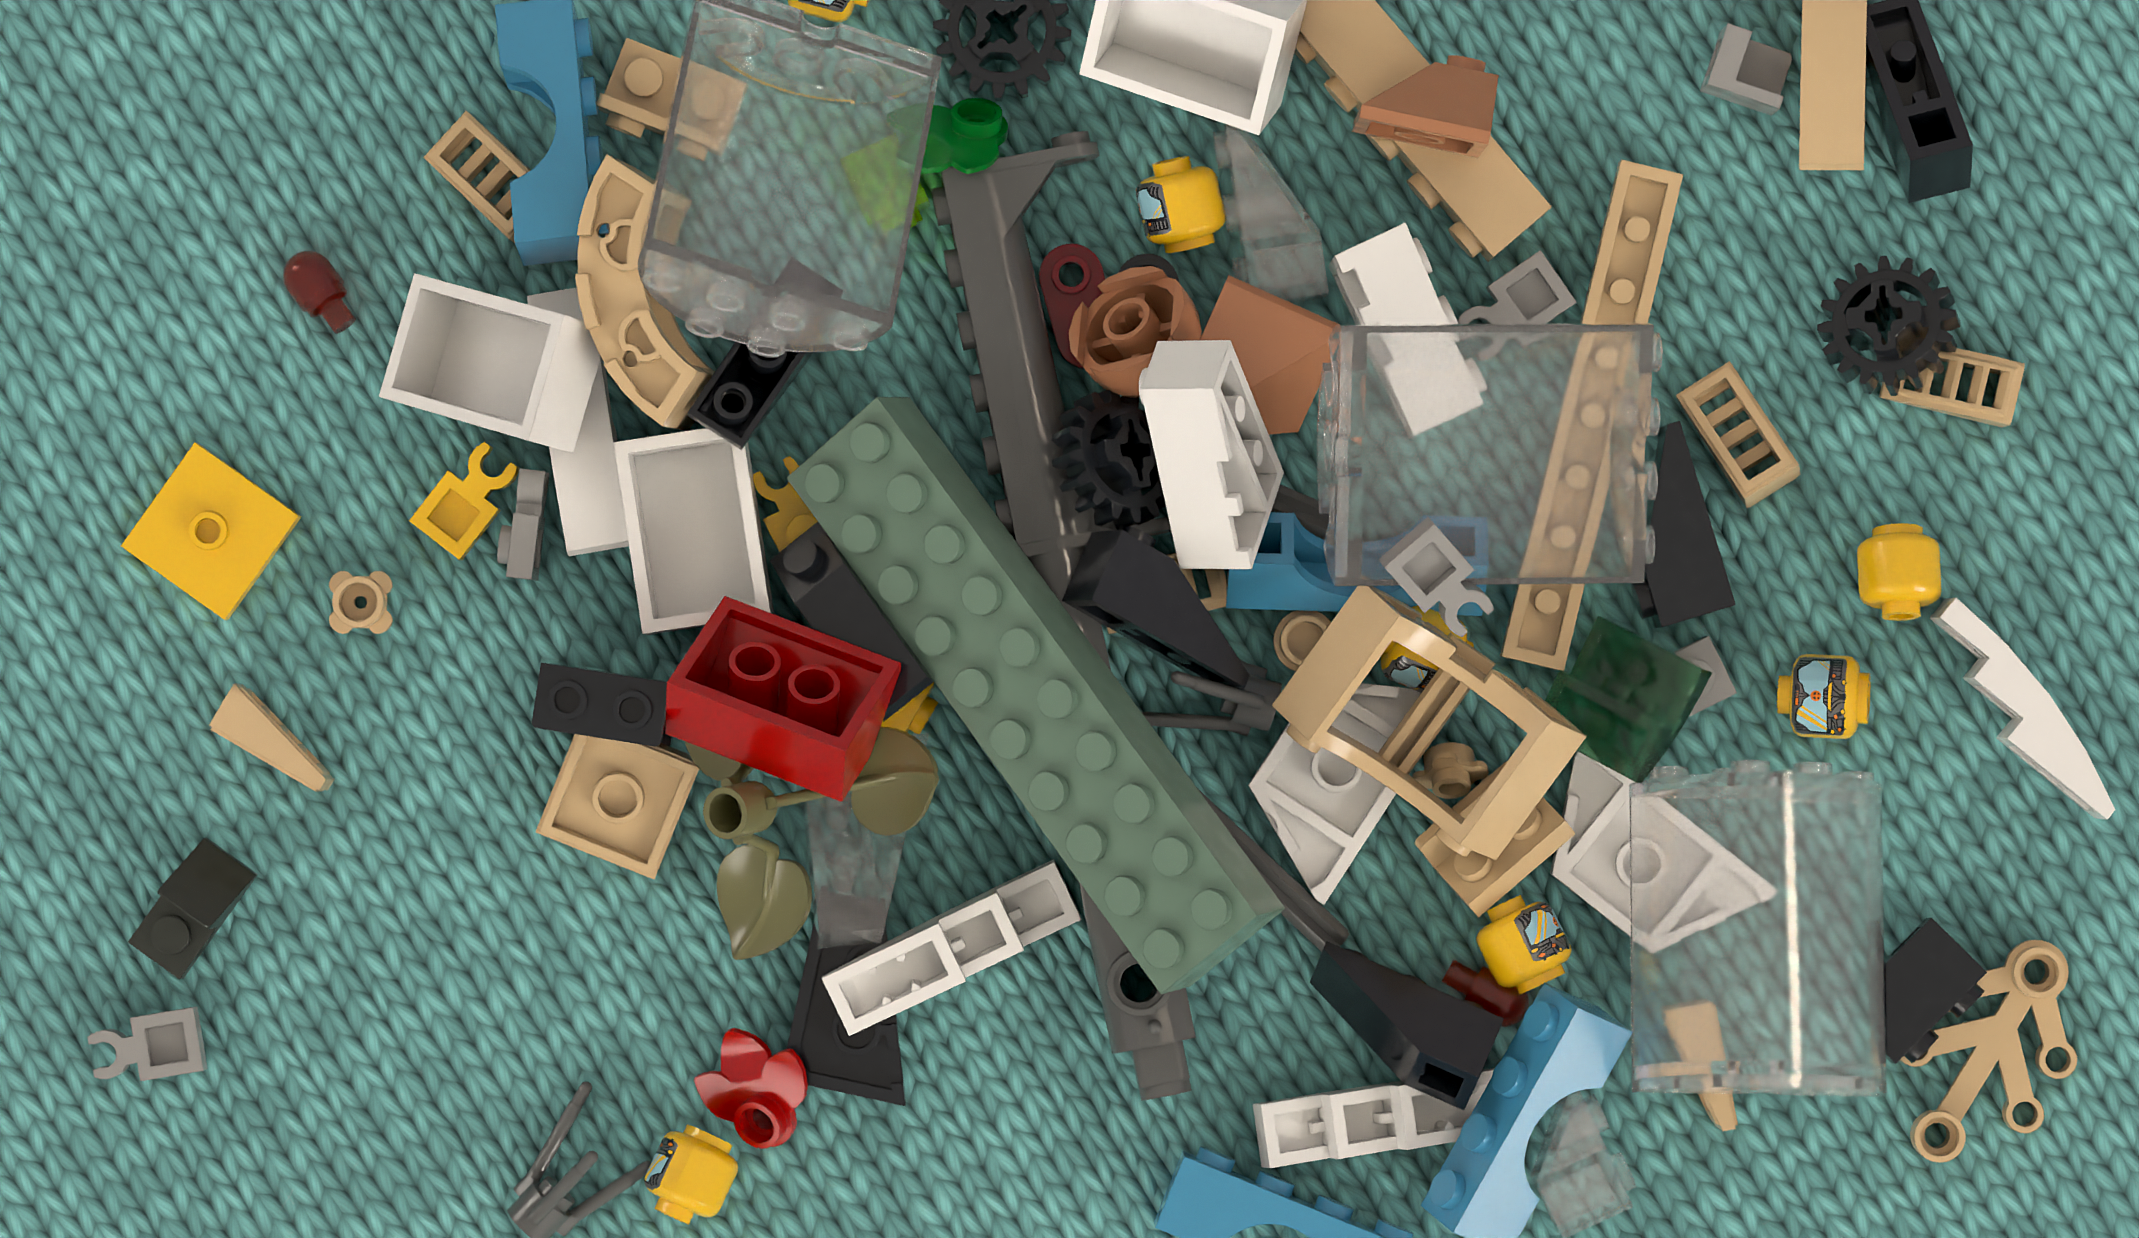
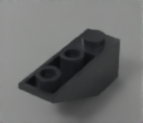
(745, 392)
(1415, 1029)

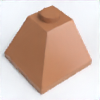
(1436, 108)
(1277, 349)

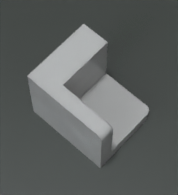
(1746, 71)

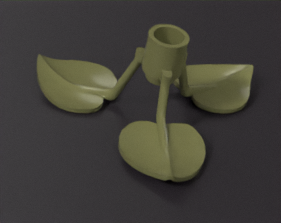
(771, 897)

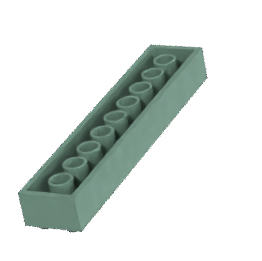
(1035, 694)

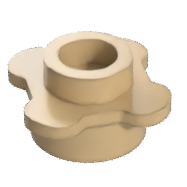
(347, 589)
(1450, 770)

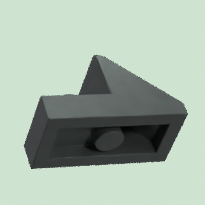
(192, 907)

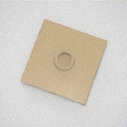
(619, 800)

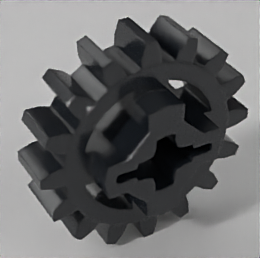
(1020, 52)
(1914, 335)
(1110, 459)

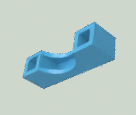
(542, 57)
(1294, 575)
(1556, 1052)
(1216, 1202)

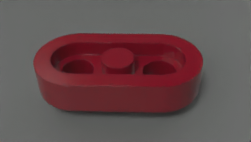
(1064, 300)

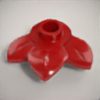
(755, 1089)

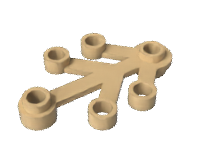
(1998, 1040)

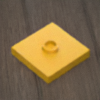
(211, 531)

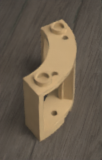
(629, 327)
(1346, 657)

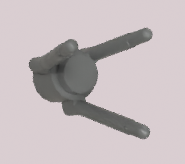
(1247, 705)
(546, 1204)

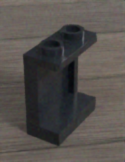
(601, 705)

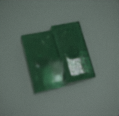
(1627, 698)

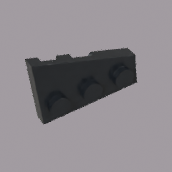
(856, 1064)

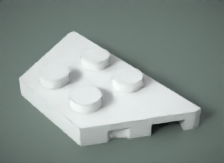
(1323, 802)
(1598, 855)

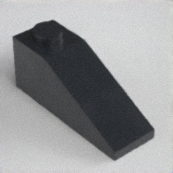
(1916, 102)
(1687, 564)
(1151, 603)
(842, 607)

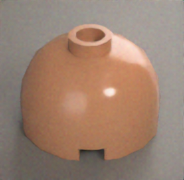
(1124, 323)

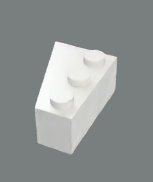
(1390, 282)
(1209, 453)

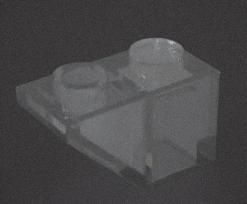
(1575, 1170)

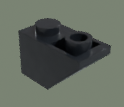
(1922, 983)

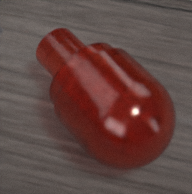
(318, 289)
(1486, 992)

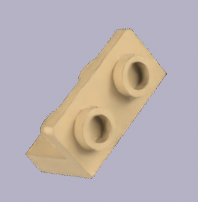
(639, 90)
(1481, 879)

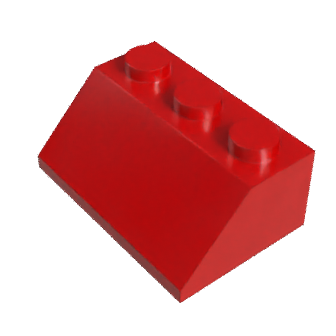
(780, 698)

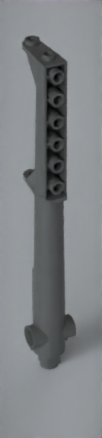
(1024, 409)

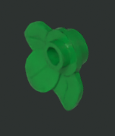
(964, 136)

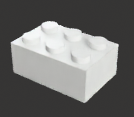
(1198, 54)
(492, 363)
(691, 527)

